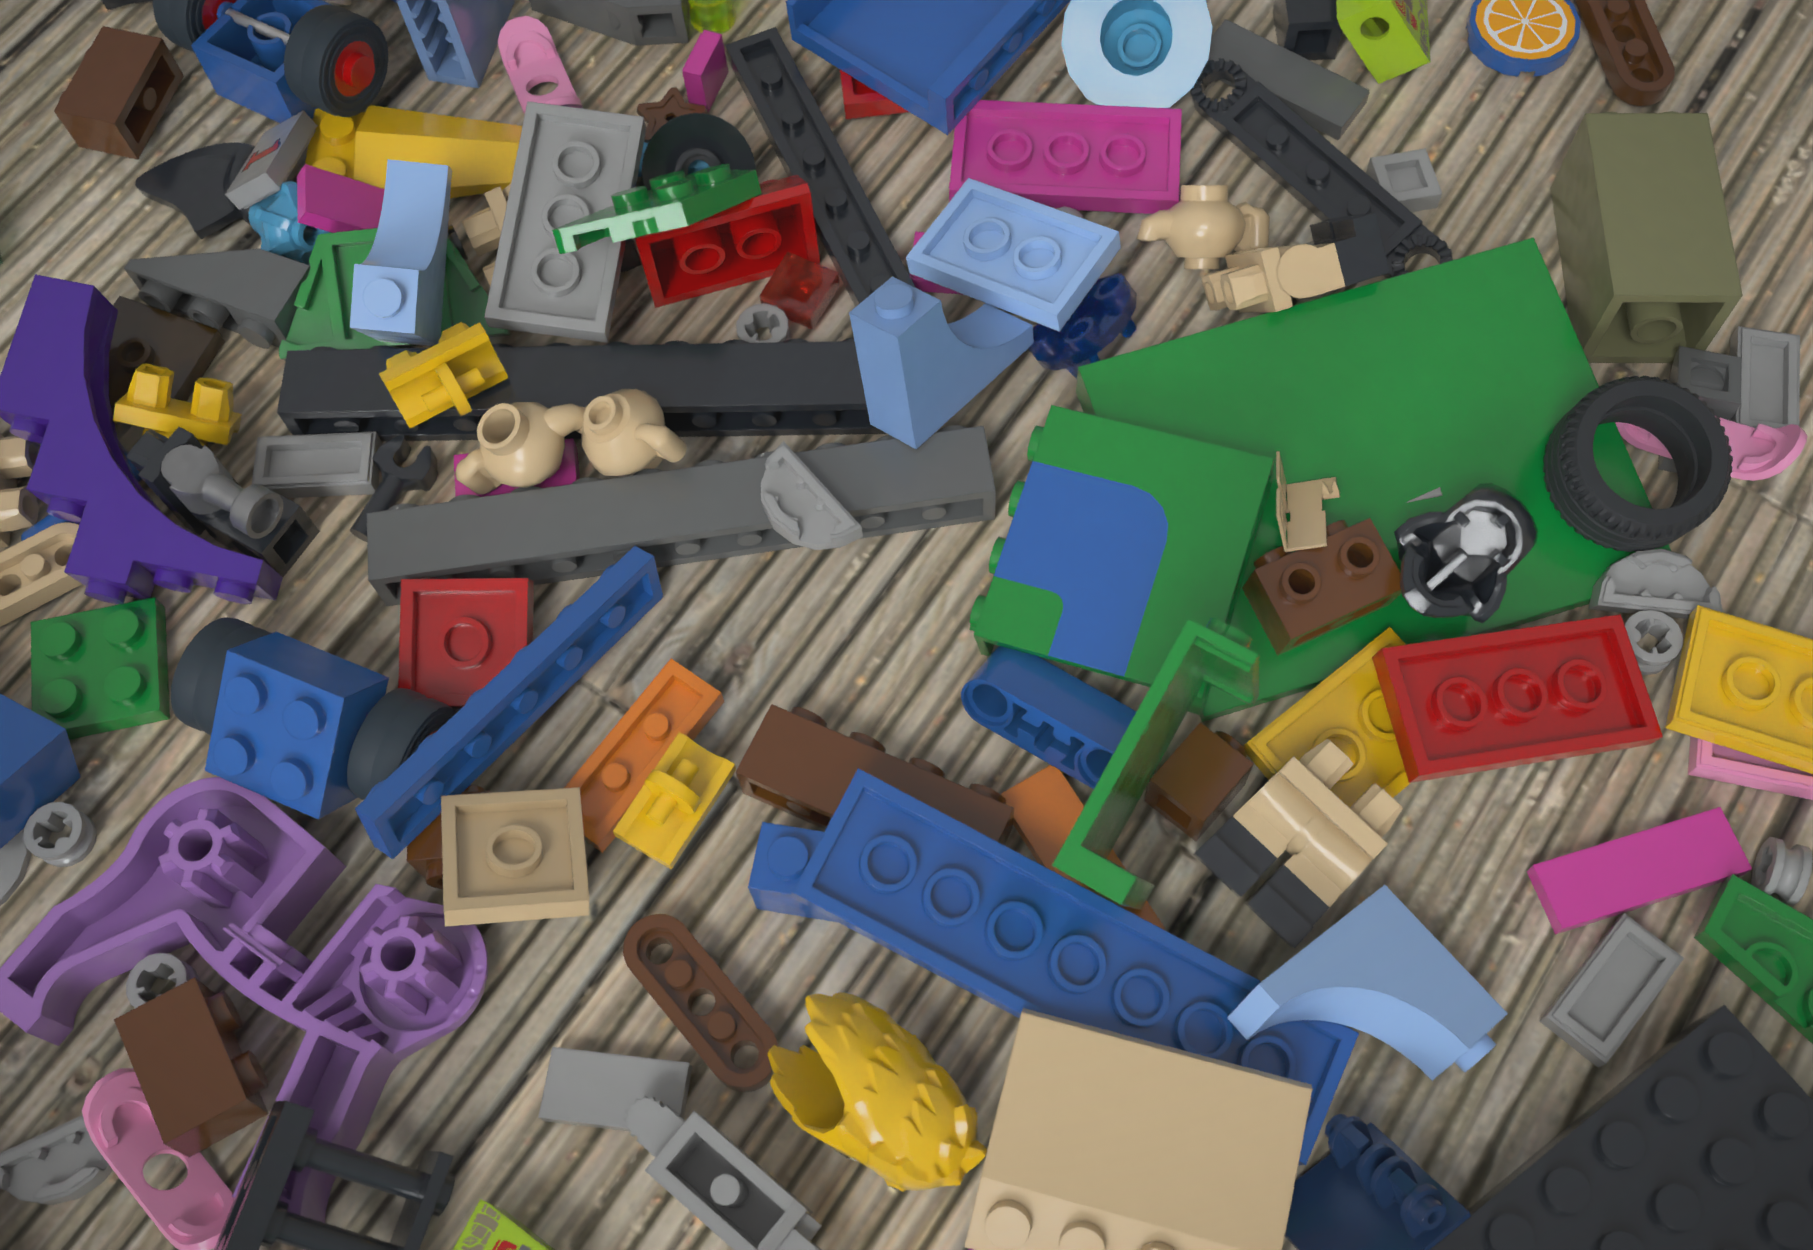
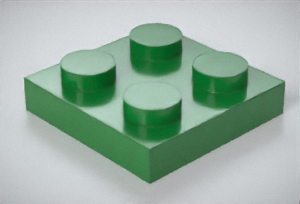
(101, 668)

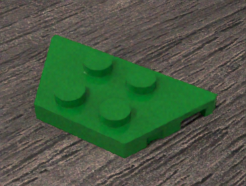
(671, 204)
(326, 296)

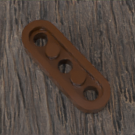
(1629, 49)
(683, 979)

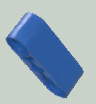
(1047, 712)

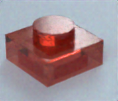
(801, 289)

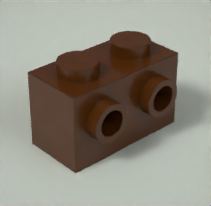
(119, 92)
(1322, 587)
(193, 1066)

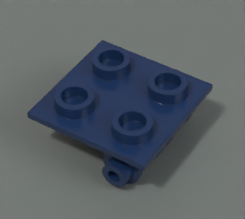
(1368, 1196)

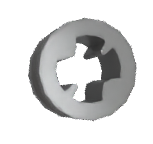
(763, 316)
(1664, 630)
(66, 850)
(1782, 870)
(153, 967)

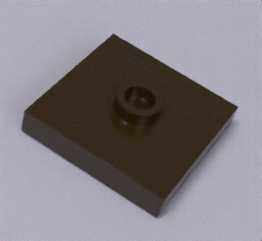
(162, 340)

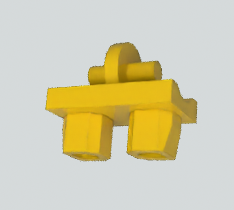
(443, 374)
(151, 406)
(674, 800)

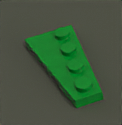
(1764, 947)

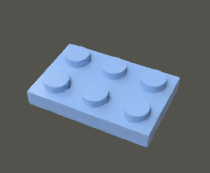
(1014, 253)

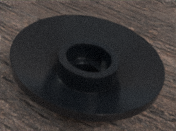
(691, 139)

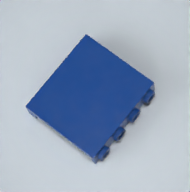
(923, 53)

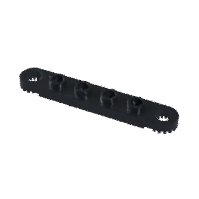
(1310, 164)

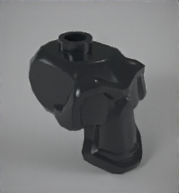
(1462, 556)

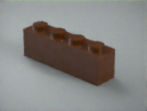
(808, 767)

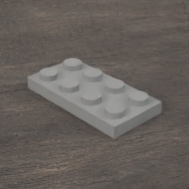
(562, 172)

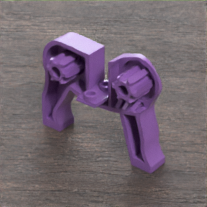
(235, 883)

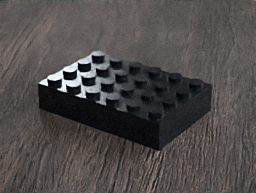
(1679, 1156)

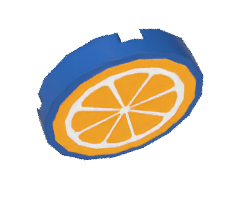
(1523, 34)

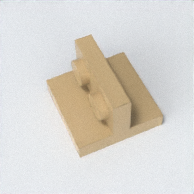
(513, 856)

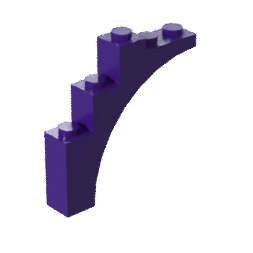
(59, 397)

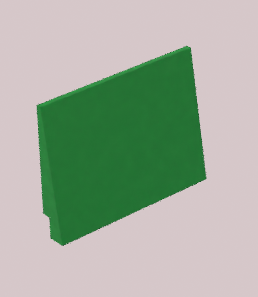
(1394, 394)

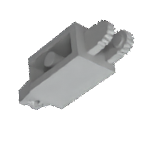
(720, 1181)

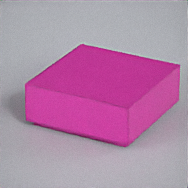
(705, 69)

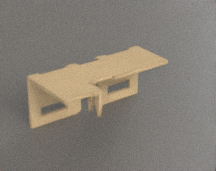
(1304, 504)

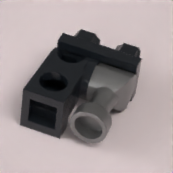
(209, 498)

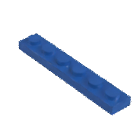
(510, 703)

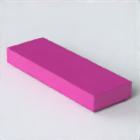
(1638, 870)

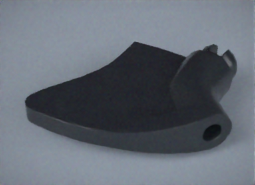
(198, 185)

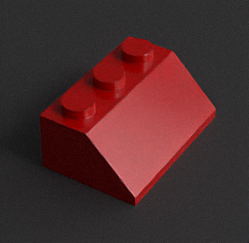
(731, 245)

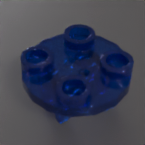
(1092, 326)

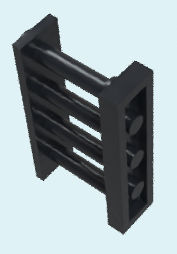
(290, 1145)

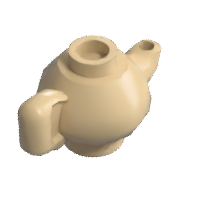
(1207, 226)
(628, 433)
(518, 445)

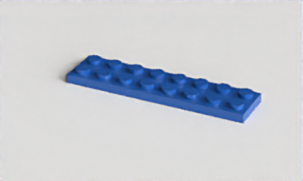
(1044, 941)

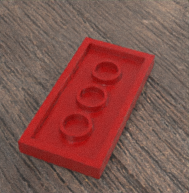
(1515, 697)

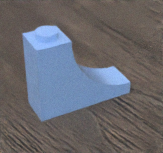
(402, 279)
(1386, 979)

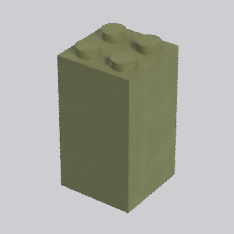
(1644, 236)

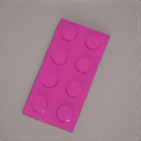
(1072, 154)

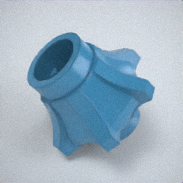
(278, 225)

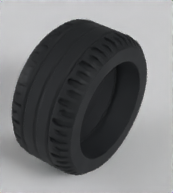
(1683, 427)

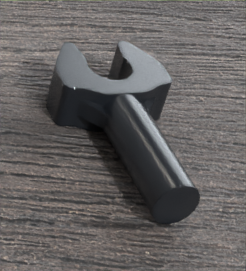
(397, 479)

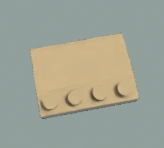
(1135, 1147)

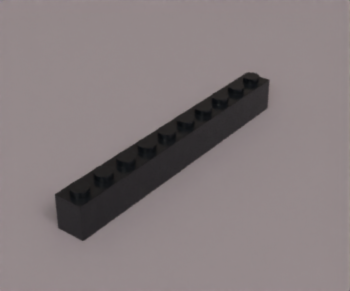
(700, 388)

